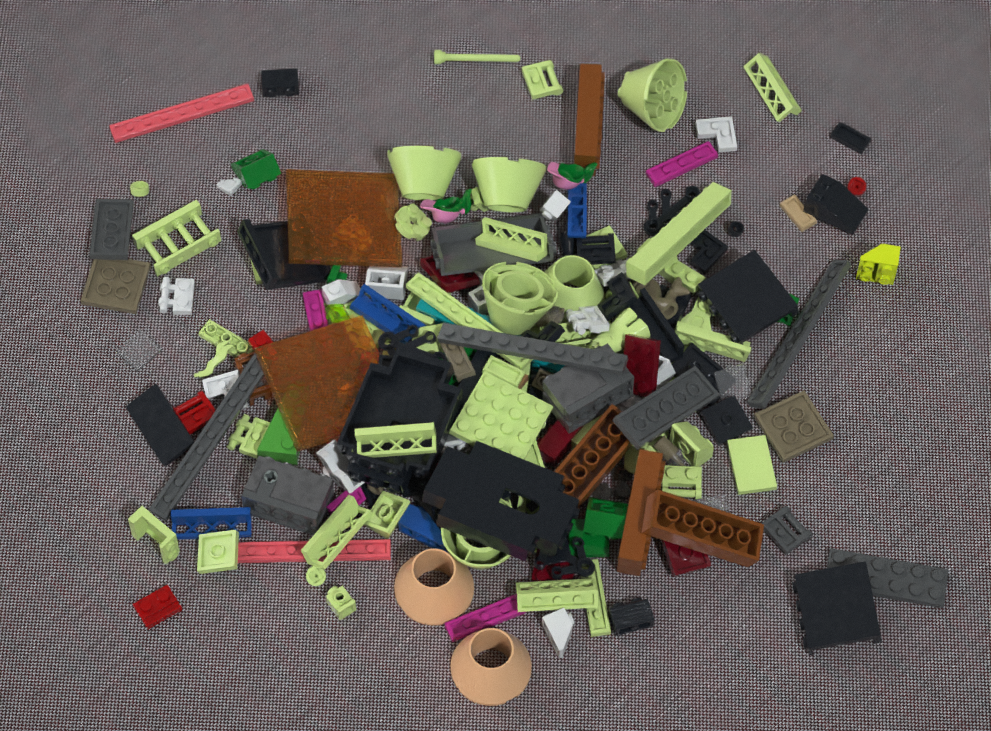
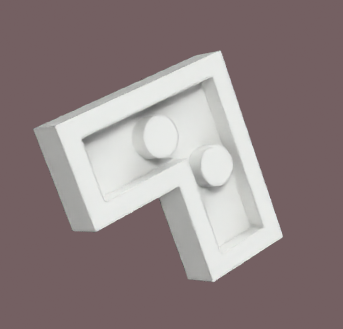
(721, 128)
(221, 384)

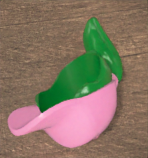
(570, 175)
(448, 209)

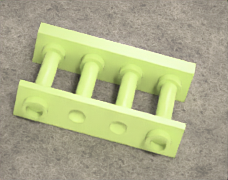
(176, 221)

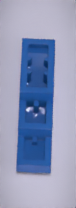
(577, 212)

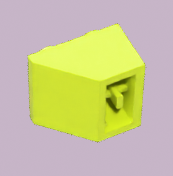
(879, 264)

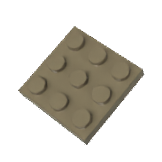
(116, 284)
(793, 426)

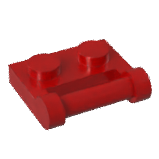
(198, 416)

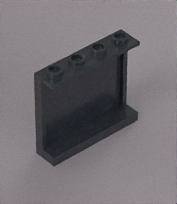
(269, 254)
(746, 297)
(836, 606)

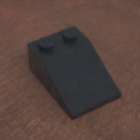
(835, 205)

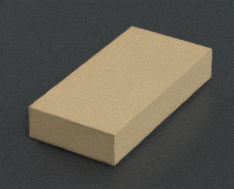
(794, 209)

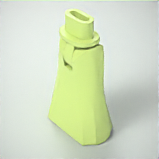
(624, 324)

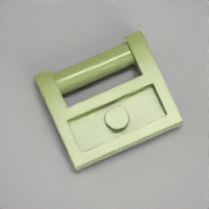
(536, 81)
(683, 477)

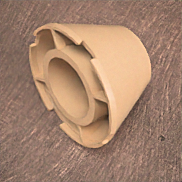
(433, 604)
(485, 684)

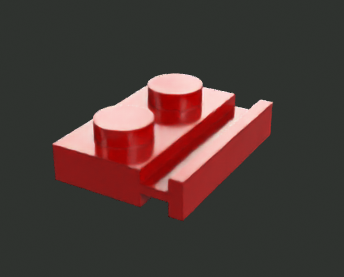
(157, 607)

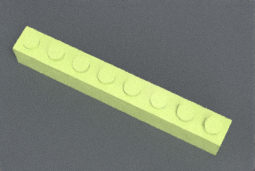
(678, 233)

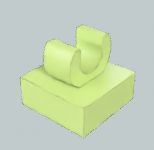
(476, 197)

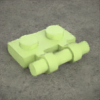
(253, 438)

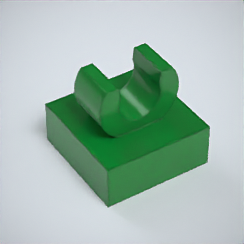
(335, 274)

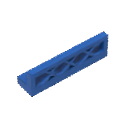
(379, 316)
(211, 516)

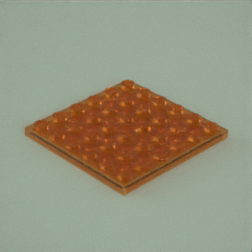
(342, 218)
(318, 378)

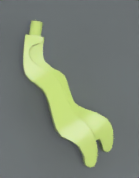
(221, 354)

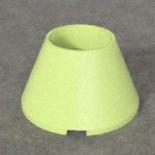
(423, 171)
(507, 183)
(580, 273)
(517, 296)
(469, 555)

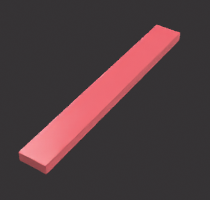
(181, 113)
(291, 551)

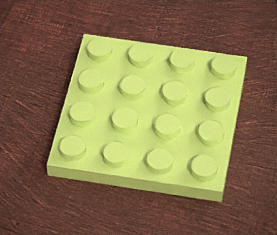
(501, 417)

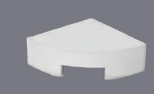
(229, 186)

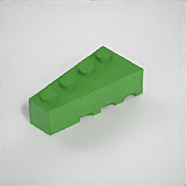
(278, 442)

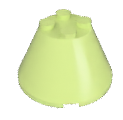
(656, 93)

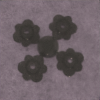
(621, 491)

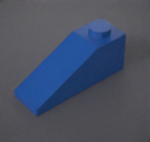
(421, 527)

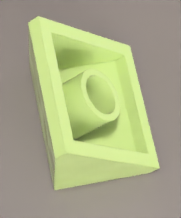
(387, 513)

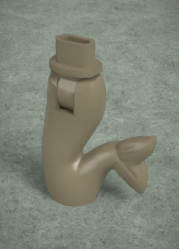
(667, 304)

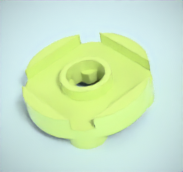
(421, 222)

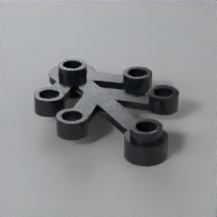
(667, 212)
(410, 346)
(565, 556)

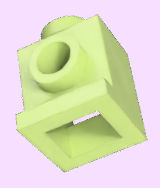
(340, 607)

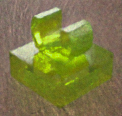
(336, 313)

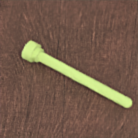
(440, 57)

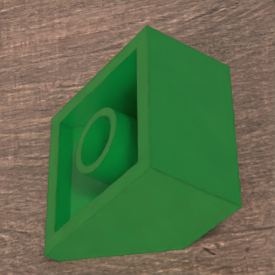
(256, 169)
(605, 518)

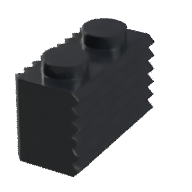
(280, 82)
(631, 616)

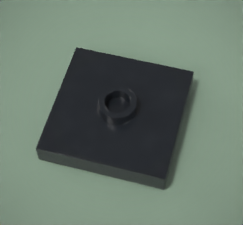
(726, 420)

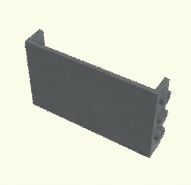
(457, 252)

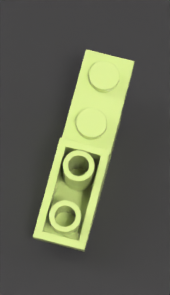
(675, 269)

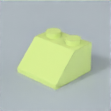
(694, 446)

